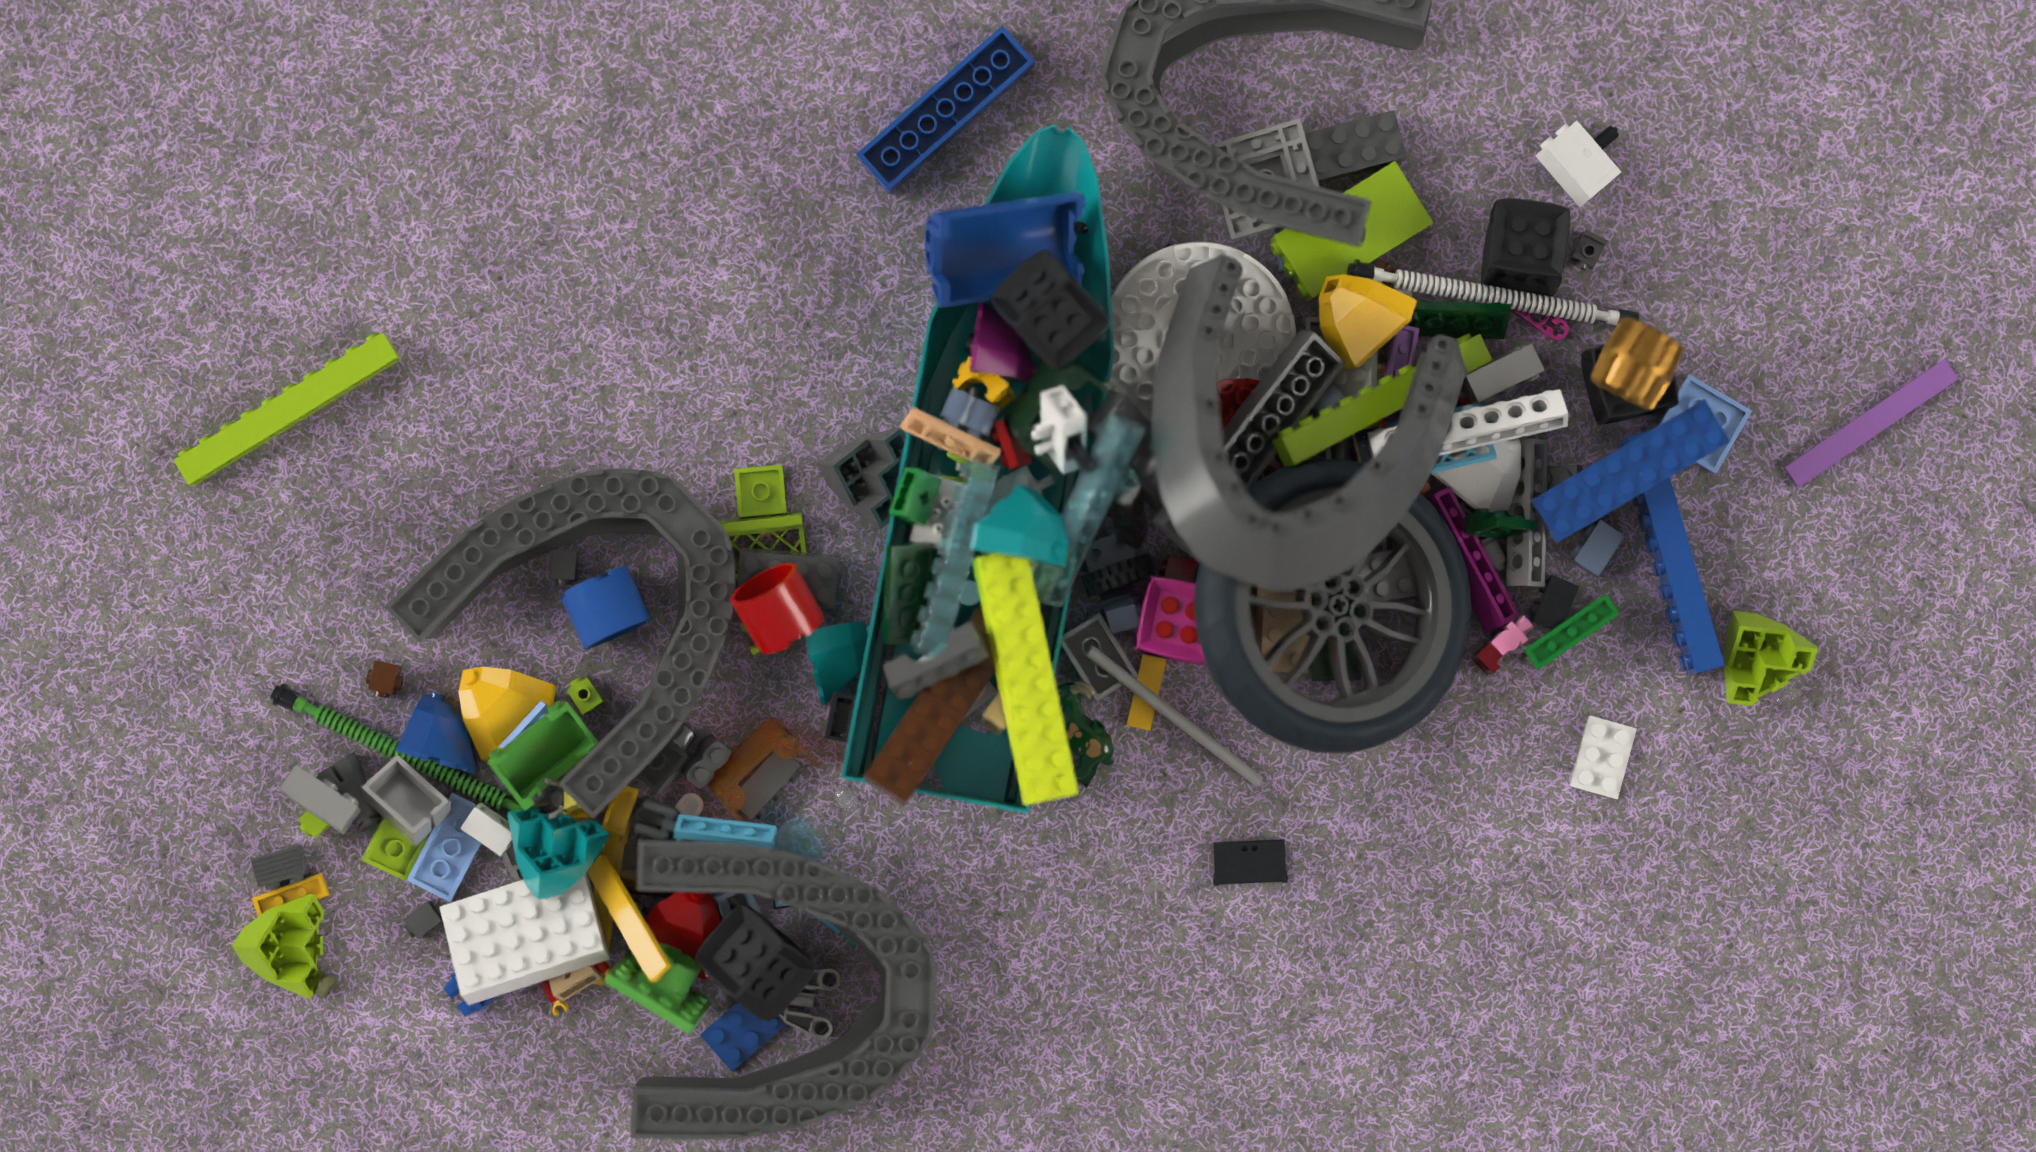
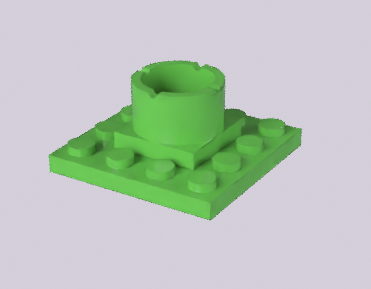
(670, 995)

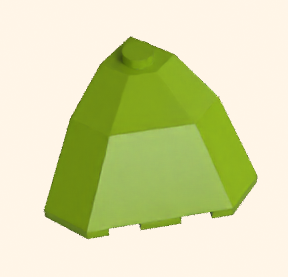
(1762, 657)
(285, 945)

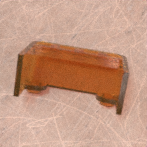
(765, 738)

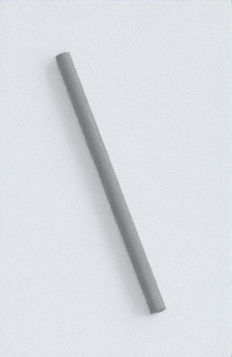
(1174, 716)

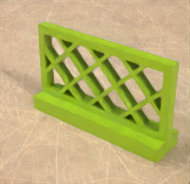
(766, 524)

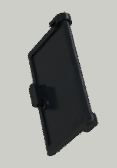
(1251, 865)

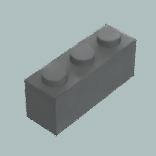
(768, 784)

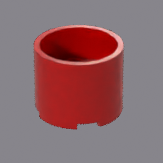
(776, 607)

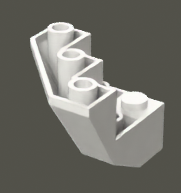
(1489, 482)

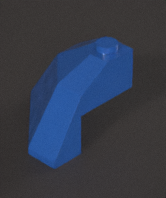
(439, 735)

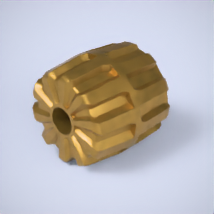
(1637, 363)

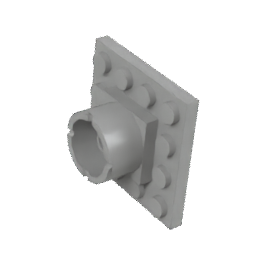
(1274, 151)

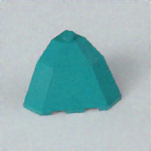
(1023, 528)
(836, 656)
(553, 850)

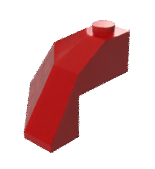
(684, 922)

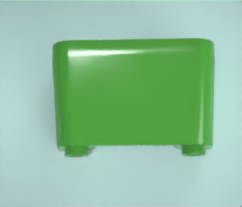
(542, 752)

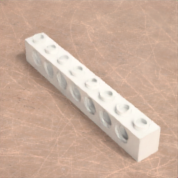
(1505, 426)

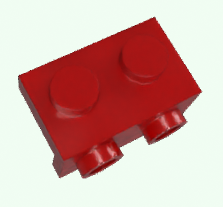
(1012, 453)

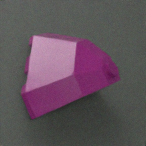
(999, 348)

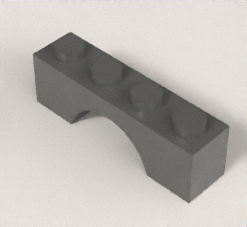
(962, 650)

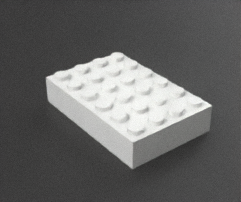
(515, 940)

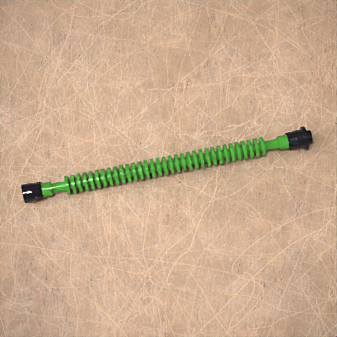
(291, 700)

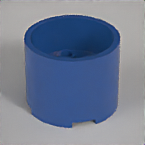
(605, 607)

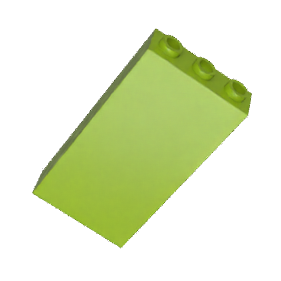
(1391, 220)

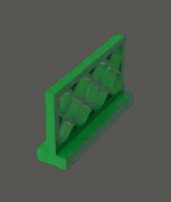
(1570, 632)

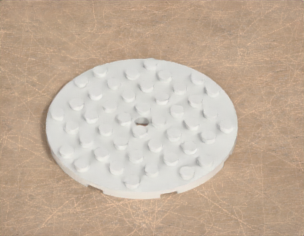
(1144, 302)

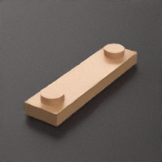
(949, 437)

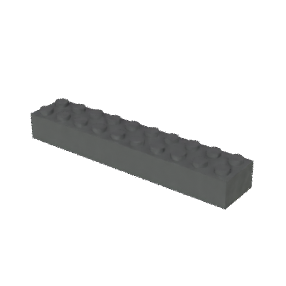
(1275, 404)

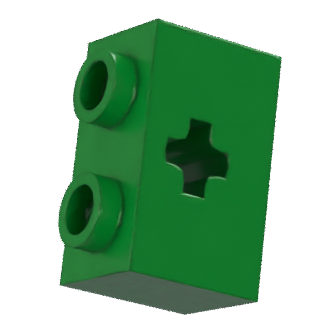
(915, 496)

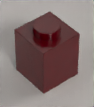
(1179, 569)

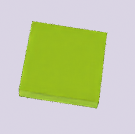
(760, 491)
(392, 851)

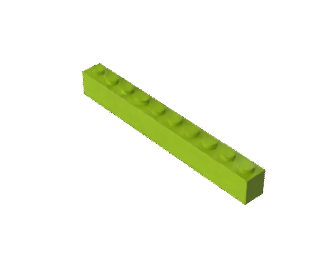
(286, 409)
(1364, 409)

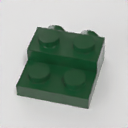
(1496, 524)

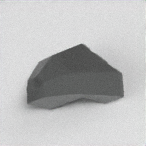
(866, 474)

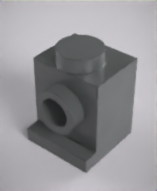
(1590, 240)

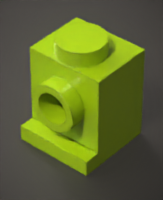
(593, 699)

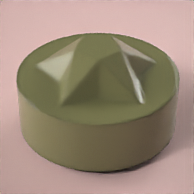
(325, 985)

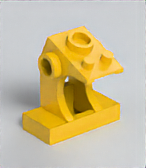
(998, 389)

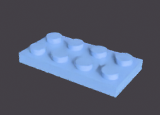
(446, 853)

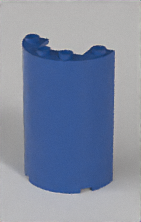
(982, 245)

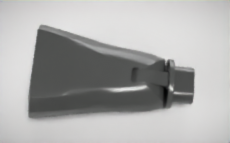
(350, 778)

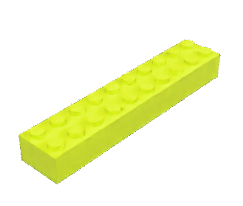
(1025, 678)

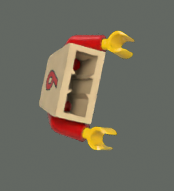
(568, 984)

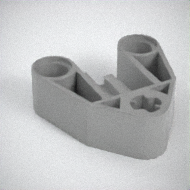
(806, 1020)

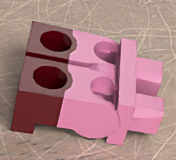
(1507, 640)

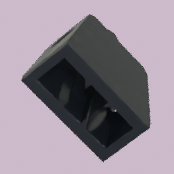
(840, 717)

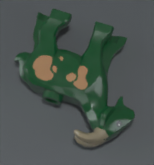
(1084, 736)

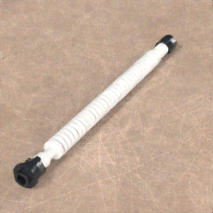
(1490, 294)

